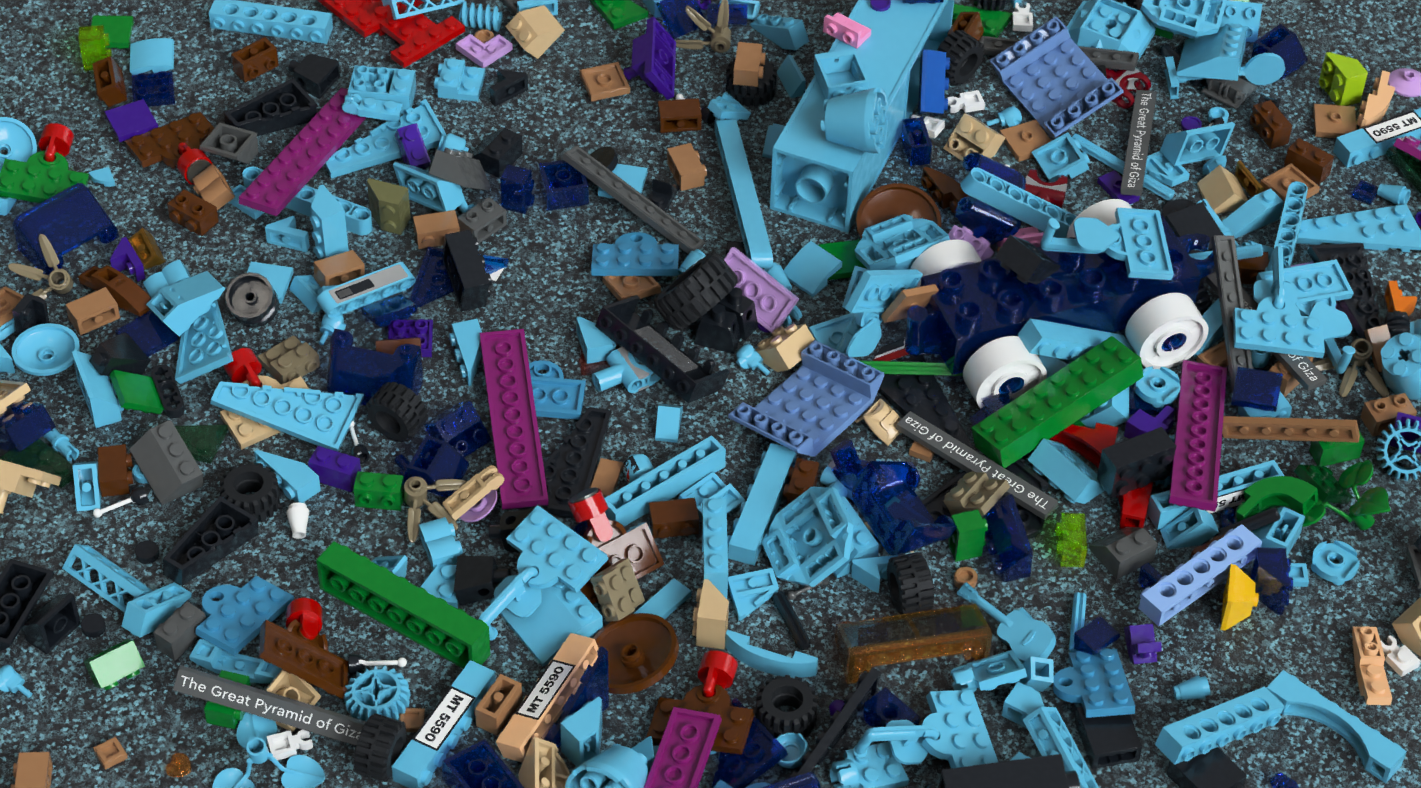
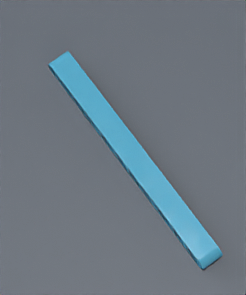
(743, 193)
(1287, 239)

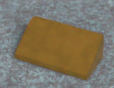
(1247, 180)
(146, 249)

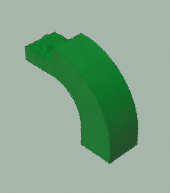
(1278, 492)

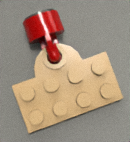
(246, 370)

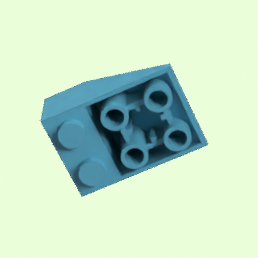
(384, 84)
(185, 301)

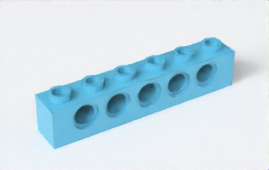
(271, 20)
(1219, 725)

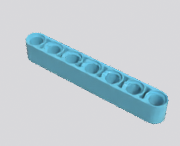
(1015, 201)
(357, 217)

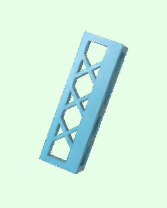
(416, 11)
(105, 569)
(1054, 738)

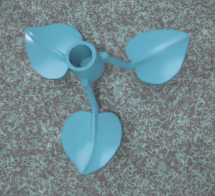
(251, 735)

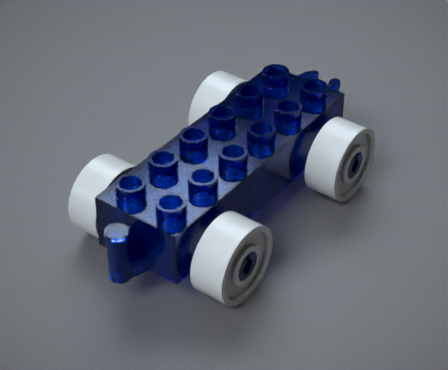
(984, 308)

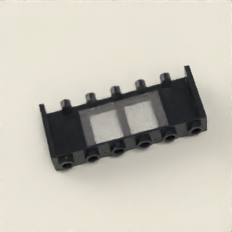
(657, 352)

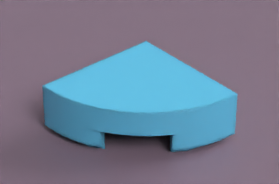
(1213, 163)
(102, 176)

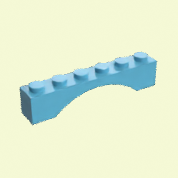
(1377, 753)

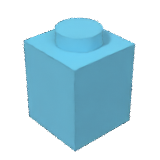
(1039, 673)

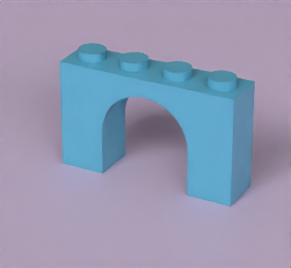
(715, 543)

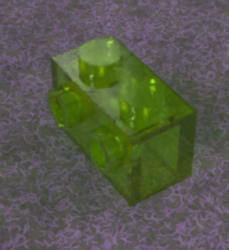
(93, 45)
(1072, 539)

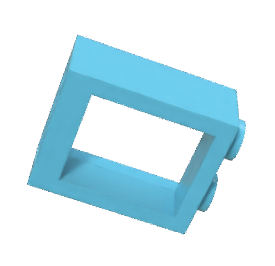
(847, 60)

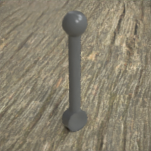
(792, 595)

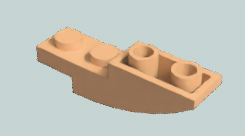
(1377, 103)
(1370, 666)

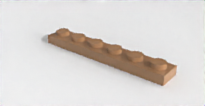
(1290, 429)

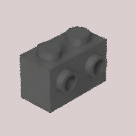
(483, 219)
(179, 631)

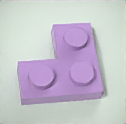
(484, 53)

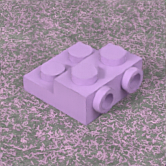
(980, 244)

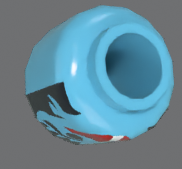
(636, 466)

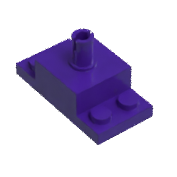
(654, 59)

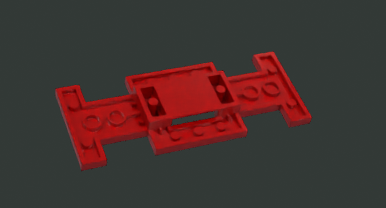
(415, 33)

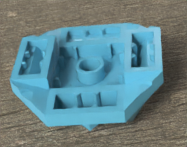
(1185, 17)
(1111, 26)
(897, 242)
(810, 537)

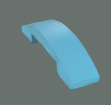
(216, 659)
(767, 661)

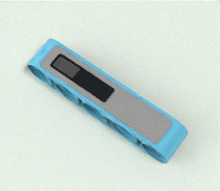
(365, 290)

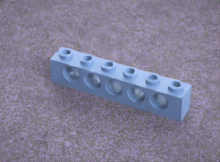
(1198, 575)

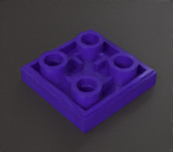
(131, 120)
(411, 329)

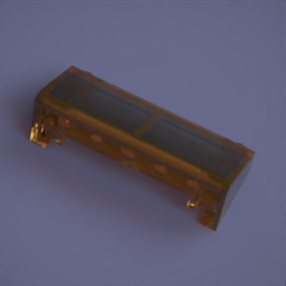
(912, 638)

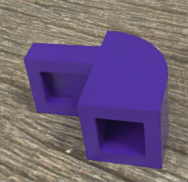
(1143, 422)
(1141, 643)

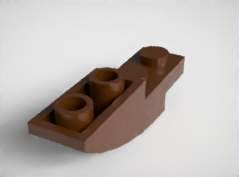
(942, 188)
(124, 290)

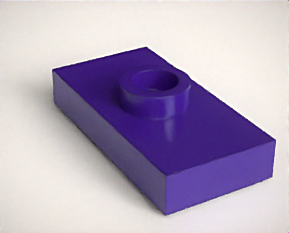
(1112, 183)

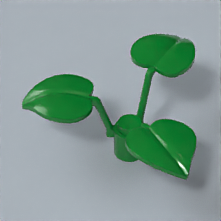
(1371, 502)

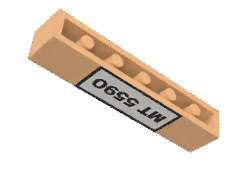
(547, 696)

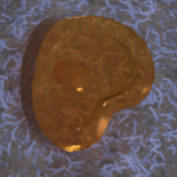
(179, 765)

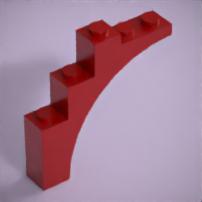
(1089, 444)

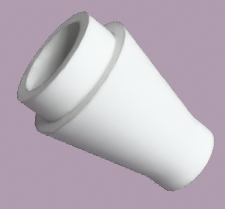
(298, 519)

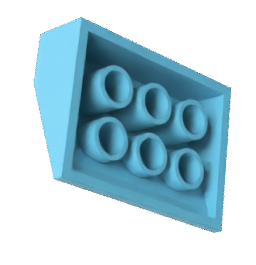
(1214, 54)
(554, 620)

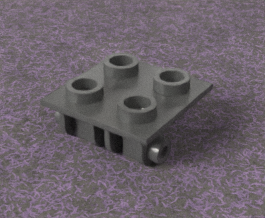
(1229, 91)

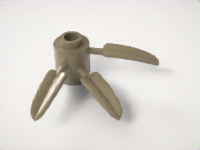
(720, 34)
(53, 278)
(1359, 358)
(416, 496)

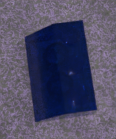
(1008, 541)
(478, 768)

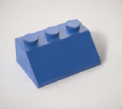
(933, 82)

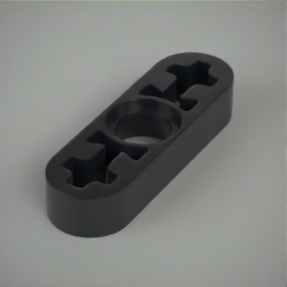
(167, 398)

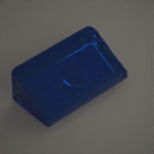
(1095, 636)

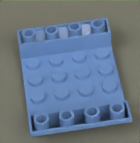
(1053, 78)
(814, 401)

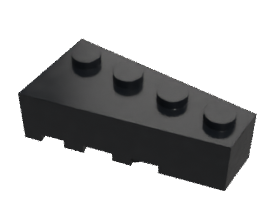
(274, 110)
(209, 540)

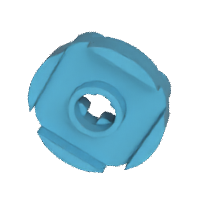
(1158, 396)
(1333, 572)

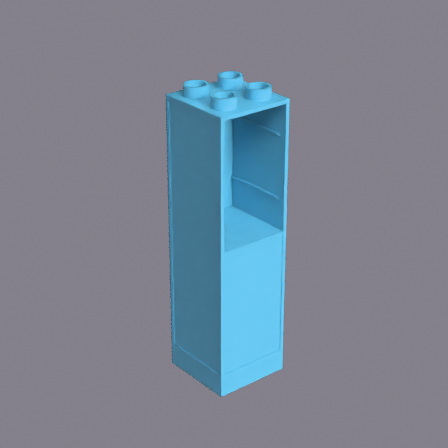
(828, 179)

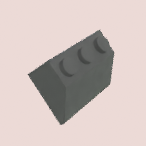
(459, 168)
(166, 463)

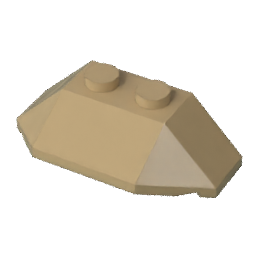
(543, 766)

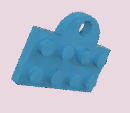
(635, 256)
(555, 395)
(240, 613)
(1096, 683)

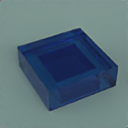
(1365, 192)

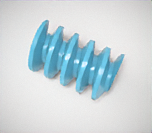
(480, 17)

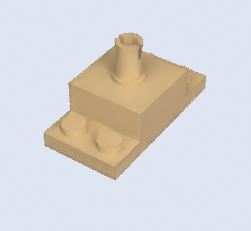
(22, 481)

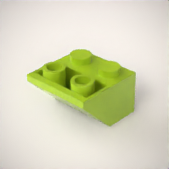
(1342, 79)

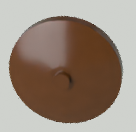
(892, 201)
(639, 651)

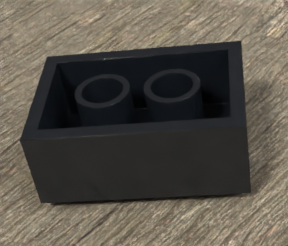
(466, 270)
(1136, 462)

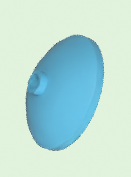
(16, 140)
(45, 349)

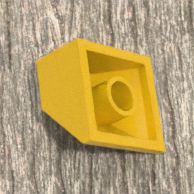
(1238, 598)

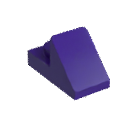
(126, 258)

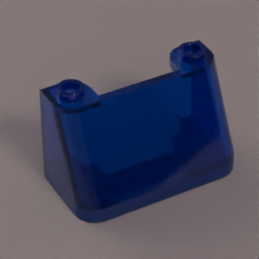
(981, 217)
(66, 221)
(365, 370)
(894, 510)

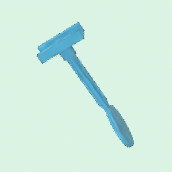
(1259, 70)

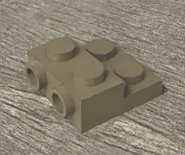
(289, 360)
(974, 493)
(617, 590)

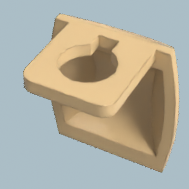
(881, 421)

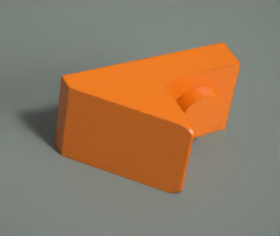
(1396, 301)

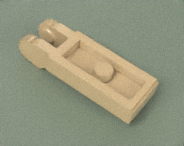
(473, 491)

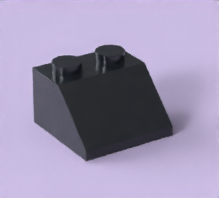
(499, 150)
(1026, 260)
(52, 623)

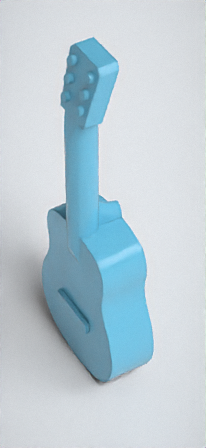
(1022, 634)

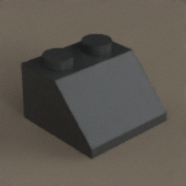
(231, 143)
(1125, 550)

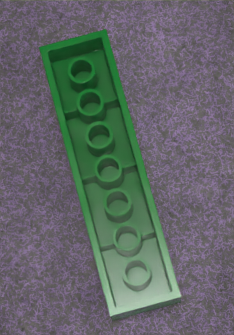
(1057, 402)
(403, 606)

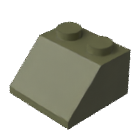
(389, 205)

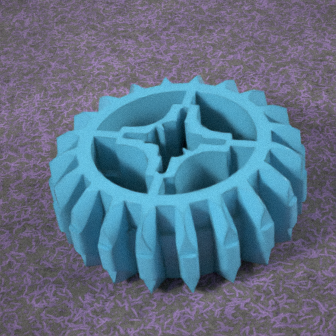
(1395, 432)
(363, 691)

